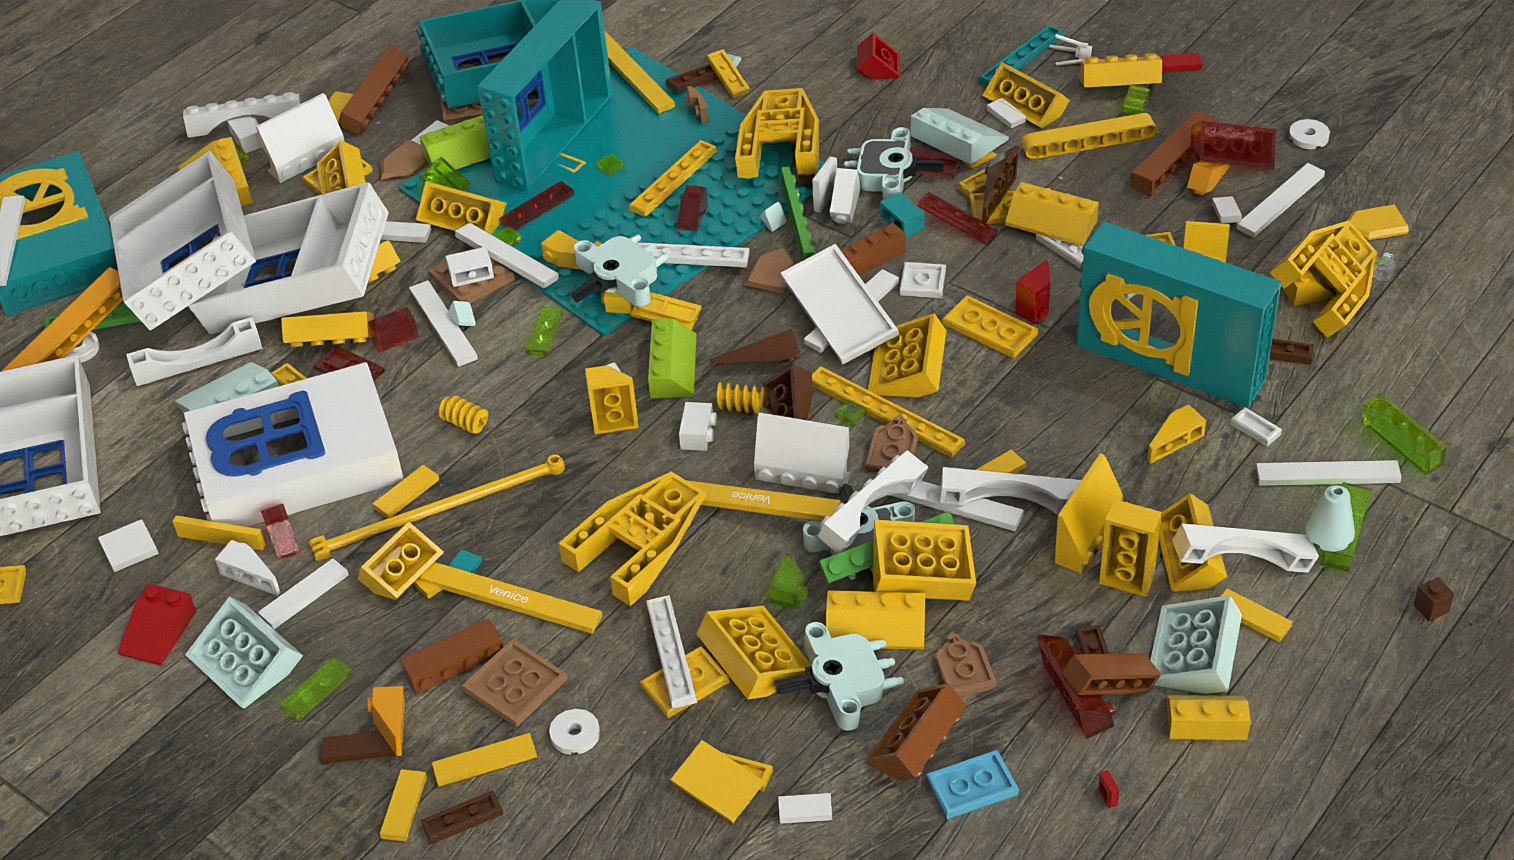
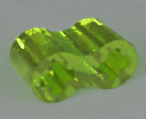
(1136, 100)

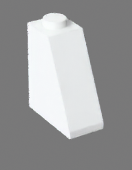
(845, 195)

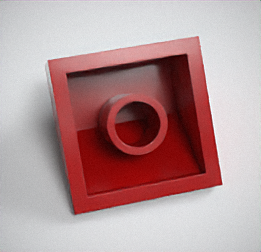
(877, 59)
(1034, 294)

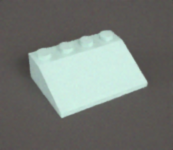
(955, 133)
(238, 383)
(1197, 644)
(242, 653)

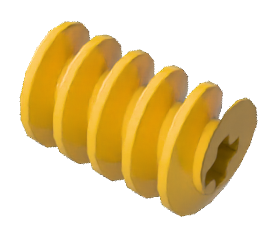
(739, 399)
(463, 414)

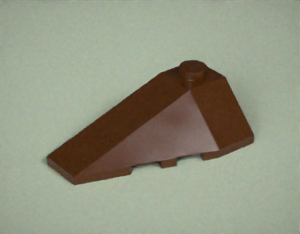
(1000, 177)
(774, 348)
(789, 393)

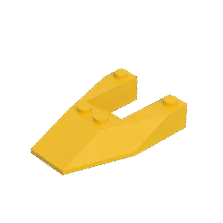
(779, 118)
(1345, 264)
(645, 518)

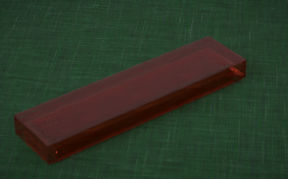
(537, 206)
(957, 218)

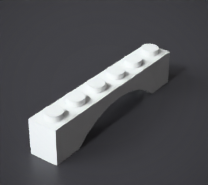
(202, 120)
(152, 365)
(900, 477)
(967, 485)
(1286, 550)

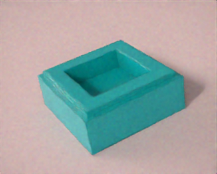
(466, 561)

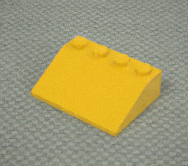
(226, 154)
(910, 361)
(1084, 515)
(923, 559)
(751, 649)

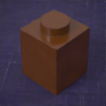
(1433, 599)

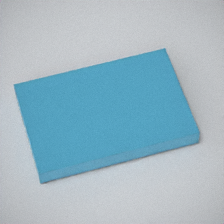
(972, 784)

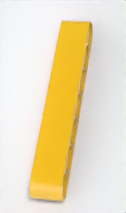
(1088, 136)

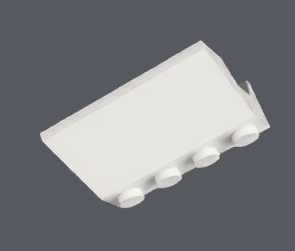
(299, 137)
(801, 453)

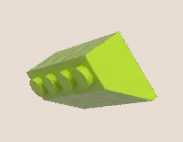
(457, 144)
(671, 360)

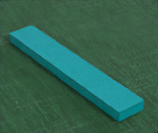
(1025, 52)

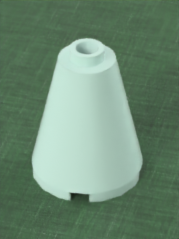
(1332, 520)

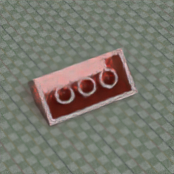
(1234, 144)
(1089, 711)

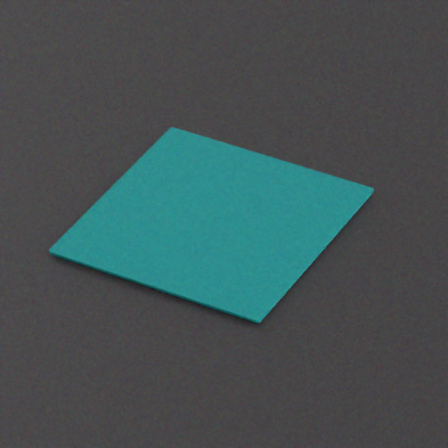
(648, 147)

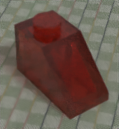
(692, 207)
(280, 531)

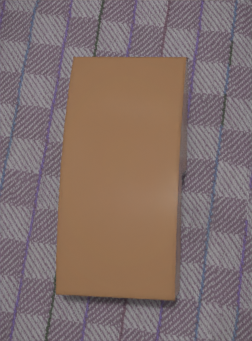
(697, 104)

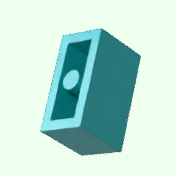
(902, 213)

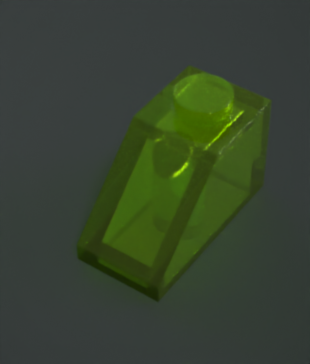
(444, 174)
(788, 584)

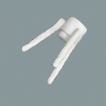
(1081, 52)

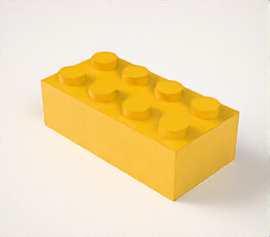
(1130, 547)

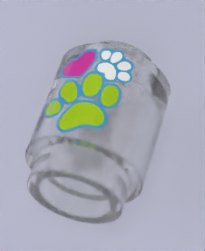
(1384, 267)

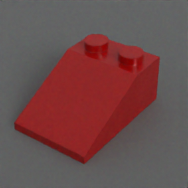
(156, 623)

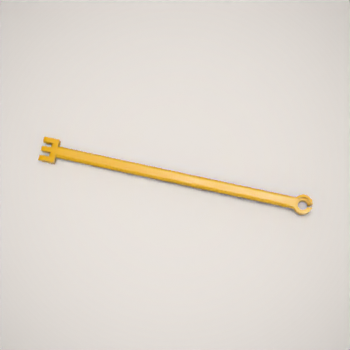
(321, 547)

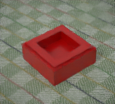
(1108, 789)

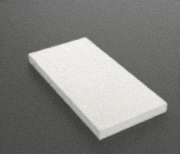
(839, 304)

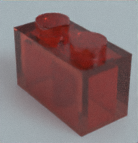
(393, 329)

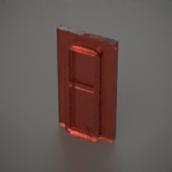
(951, 163)
(340, 358)

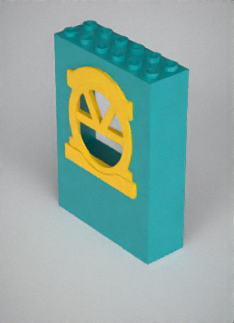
(64, 251)
(1220, 309)

